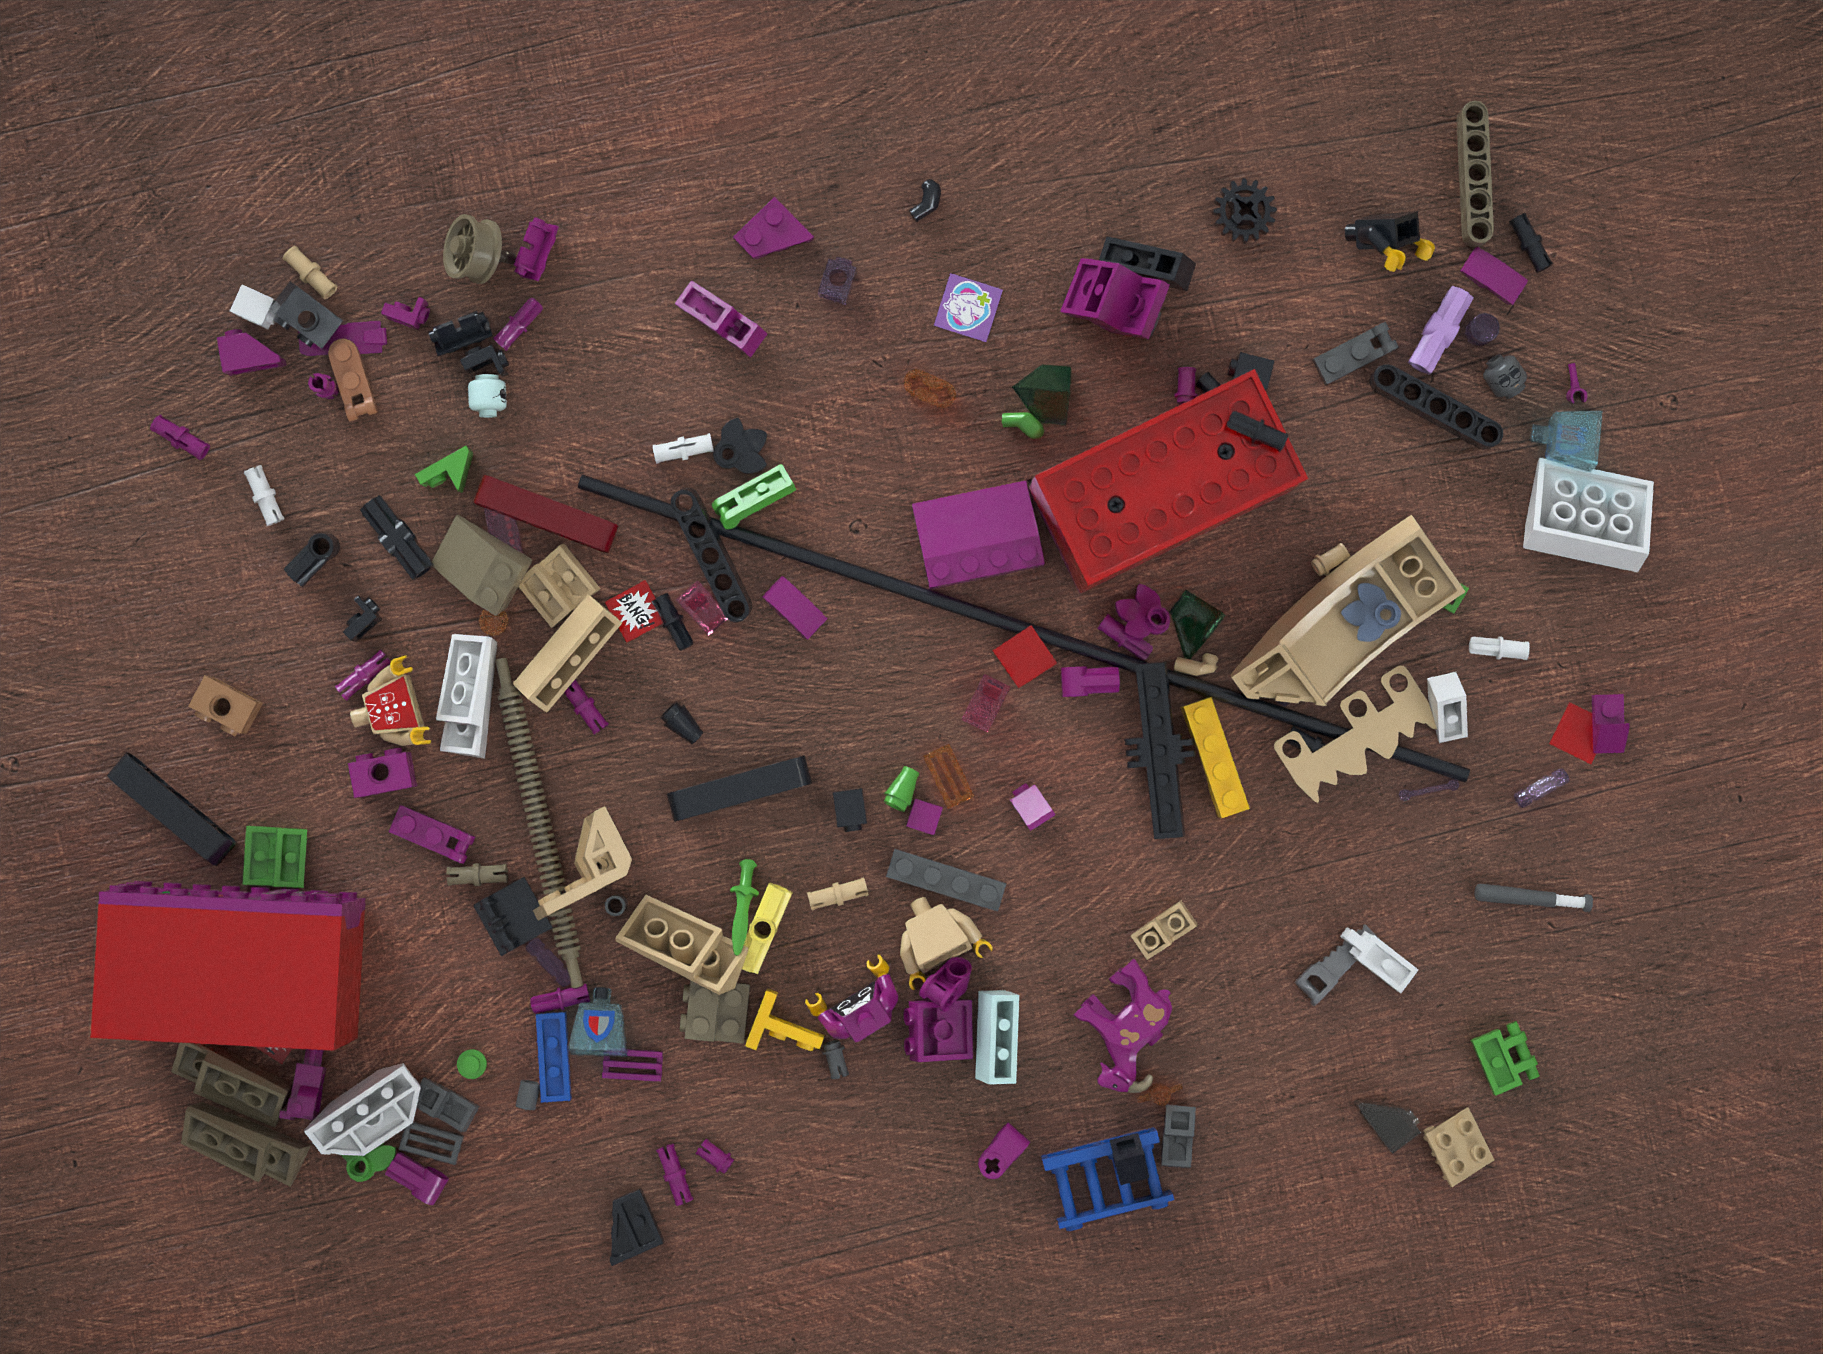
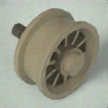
(474, 249)

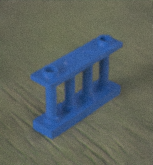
(1086, 1156)

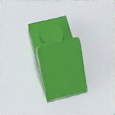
(455, 465)

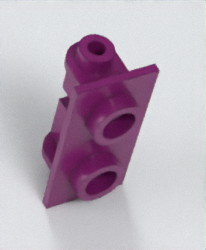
(532, 262)

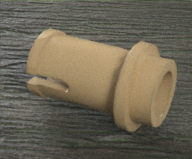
(1330, 559)

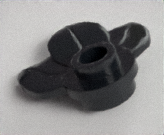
(744, 444)

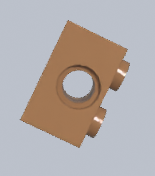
(242, 710)

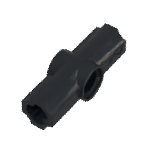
(396, 537)

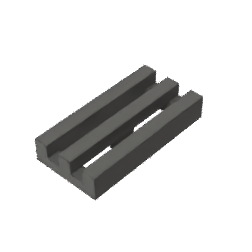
(458, 1138)

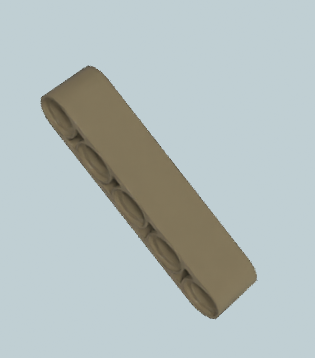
(1482, 162)

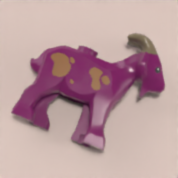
(1130, 1029)

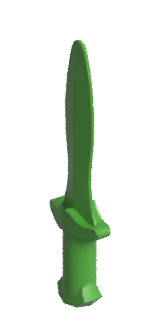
(744, 894)

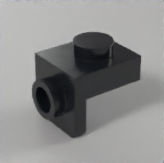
(479, 358)

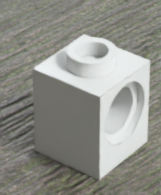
(253, 307)

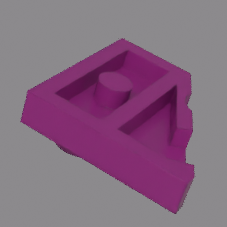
(771, 231)

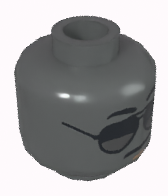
(1505, 376)

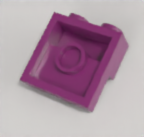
(938, 1034)

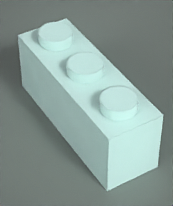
(997, 1037)

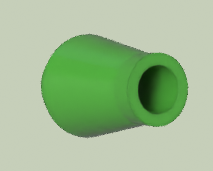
(901, 791)

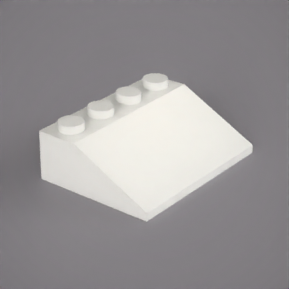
(1589, 516)

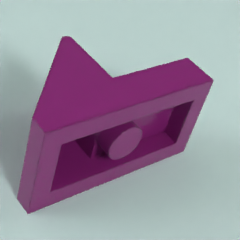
(1608, 724)

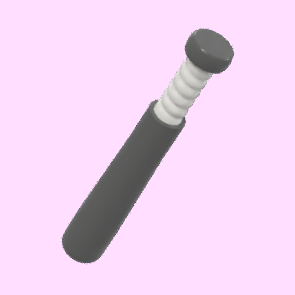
(1521, 896)

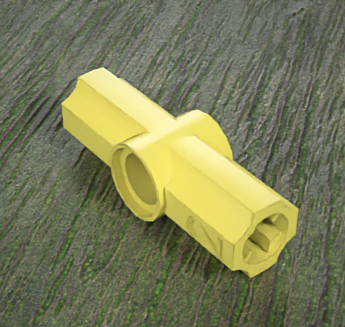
(770, 911)

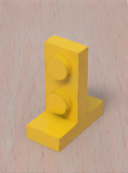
(780, 1028)

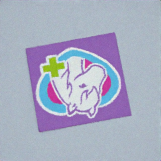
(968, 307)

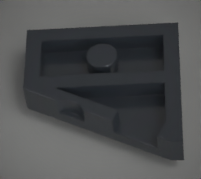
(633, 1227)

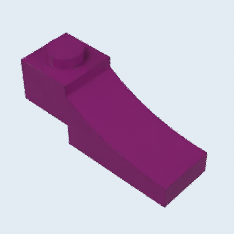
(721, 318)

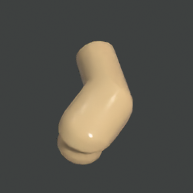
(1197, 668)

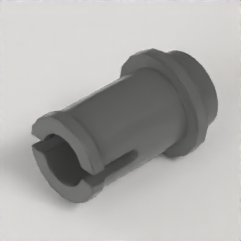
(835, 1058)

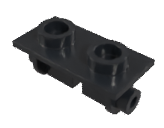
(473, 329)

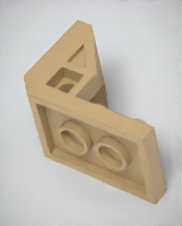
(597, 844)

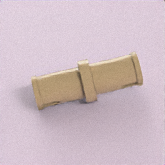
(310, 272)
(837, 894)

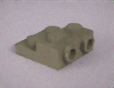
(714, 1015)

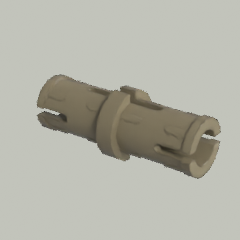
(477, 874)

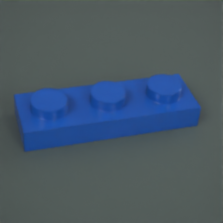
(553, 1056)

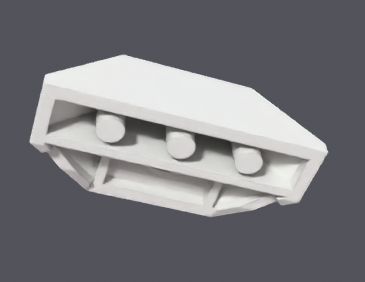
(367, 1113)

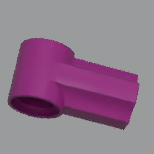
(1084, 681)
(424, 1182)

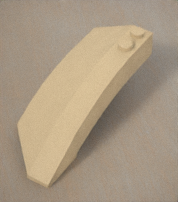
(1313, 646)

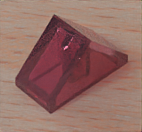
(702, 607)

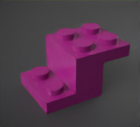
(1115, 298)

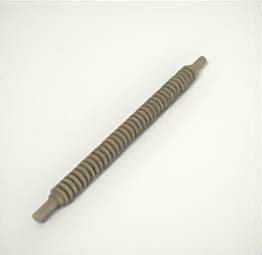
(508, 694)

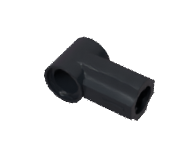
(310, 559)

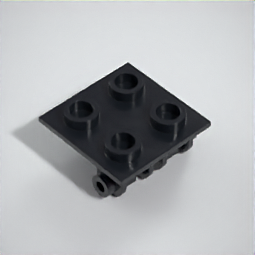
(510, 916)

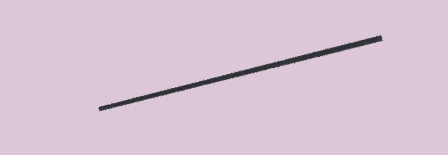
(1012, 624)

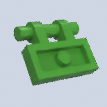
(1497, 1061)

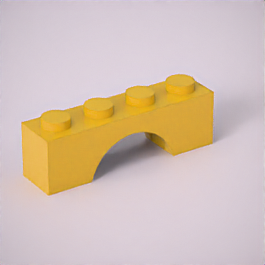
(1215, 757)

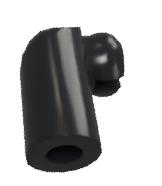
(929, 202)

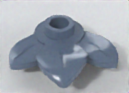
(1367, 611)

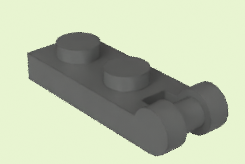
(1354, 354)

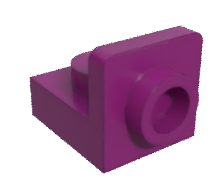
(401, 313)

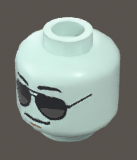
(487, 395)

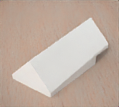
(467, 695)

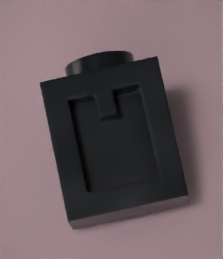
(361, 624)

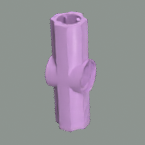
(1440, 330)

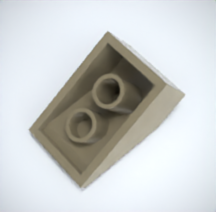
(480, 565)

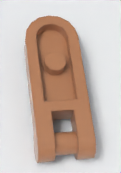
(351, 378)

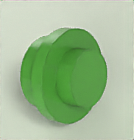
(471, 1064)

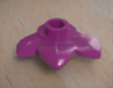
(1140, 611)

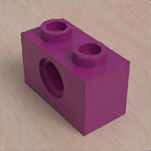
(364, 776)

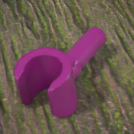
(1575, 385)

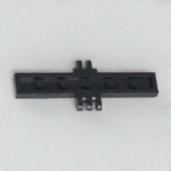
(1160, 750)

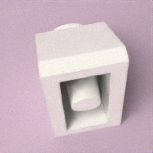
(1448, 706)

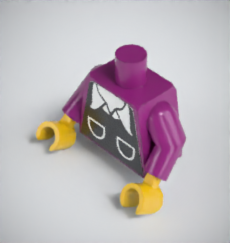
(861, 1012)

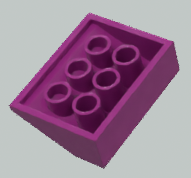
(978, 535)

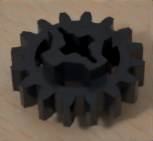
(1252, 219)

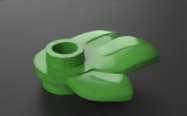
(375, 1160)

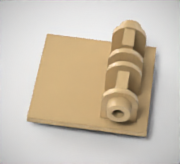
(1458, 1147)

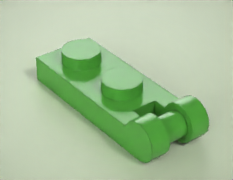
(753, 496)

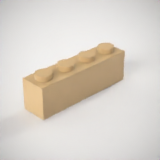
(567, 653)

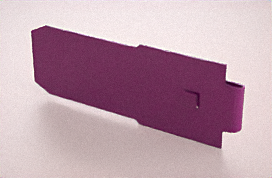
(366, 335)

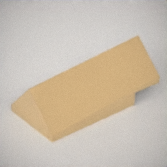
(683, 945)

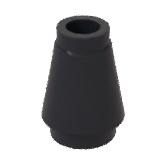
(682, 723)

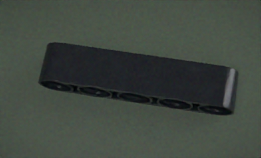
(1450, 407)
(711, 569)
(739, 788)
(171, 809)

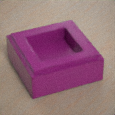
(924, 816)

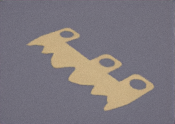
(1371, 731)

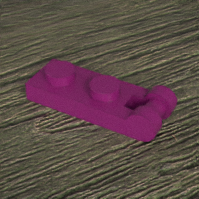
(431, 833)

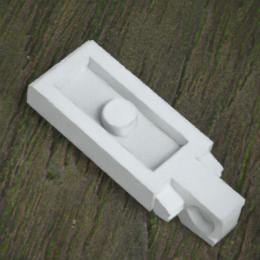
(1380, 959)

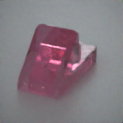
(985, 703)

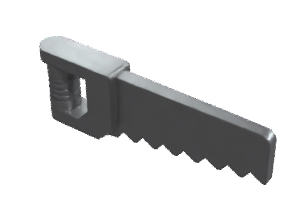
(1329, 970)

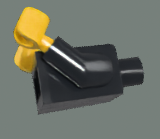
(1388, 233)

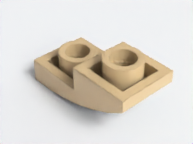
(1164, 930)

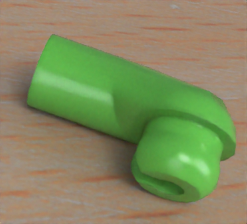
(1025, 422)

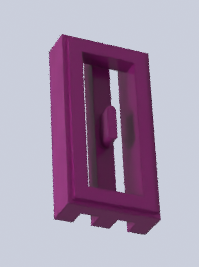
(607, 1063)

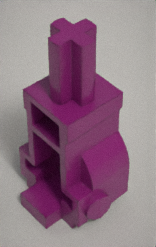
(306, 1088)

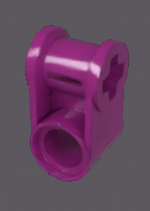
(947, 983)
(1005, 1147)

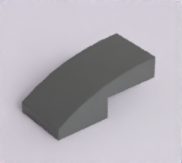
(446, 1105)
(1178, 1136)

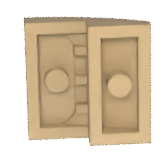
(557, 585)

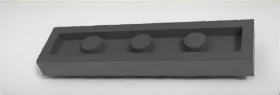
(946, 880)

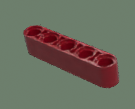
(546, 514)

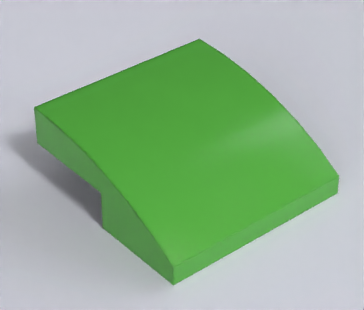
(274, 856)

